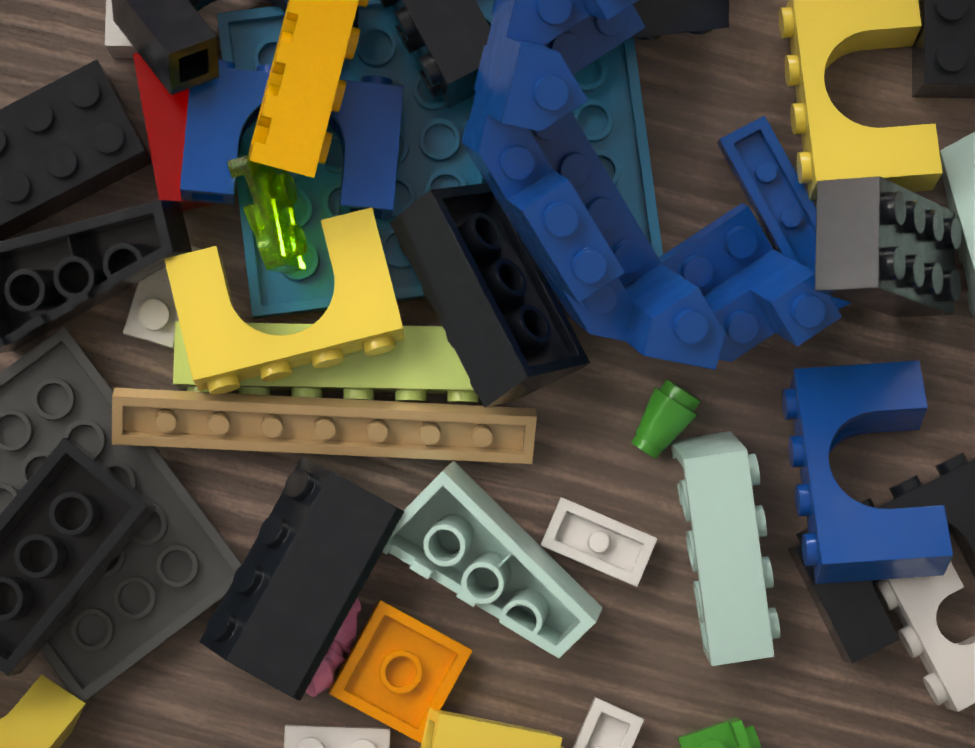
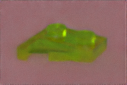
(272, 215)

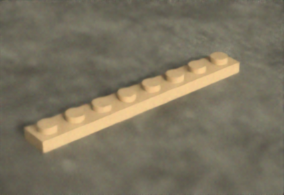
(323, 426)

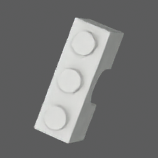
(947, 663)

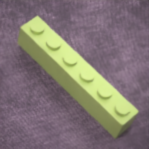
(415, 367)

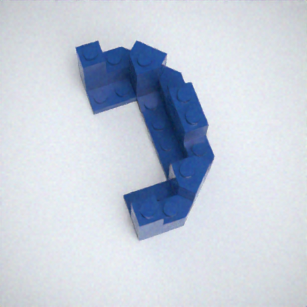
(686, 307)

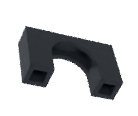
(174, 39)
(853, 608)

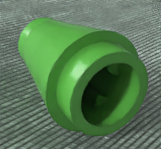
(664, 418)

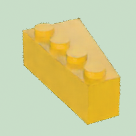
(305, 84)

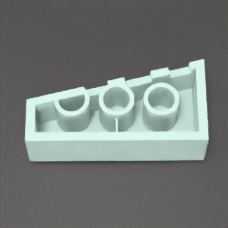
(726, 548)
(491, 562)

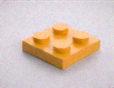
(399, 670)

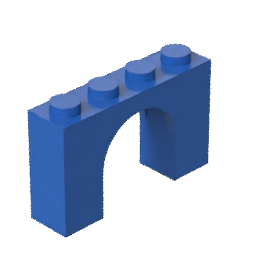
(228, 106)
(845, 536)

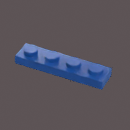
(774, 191)

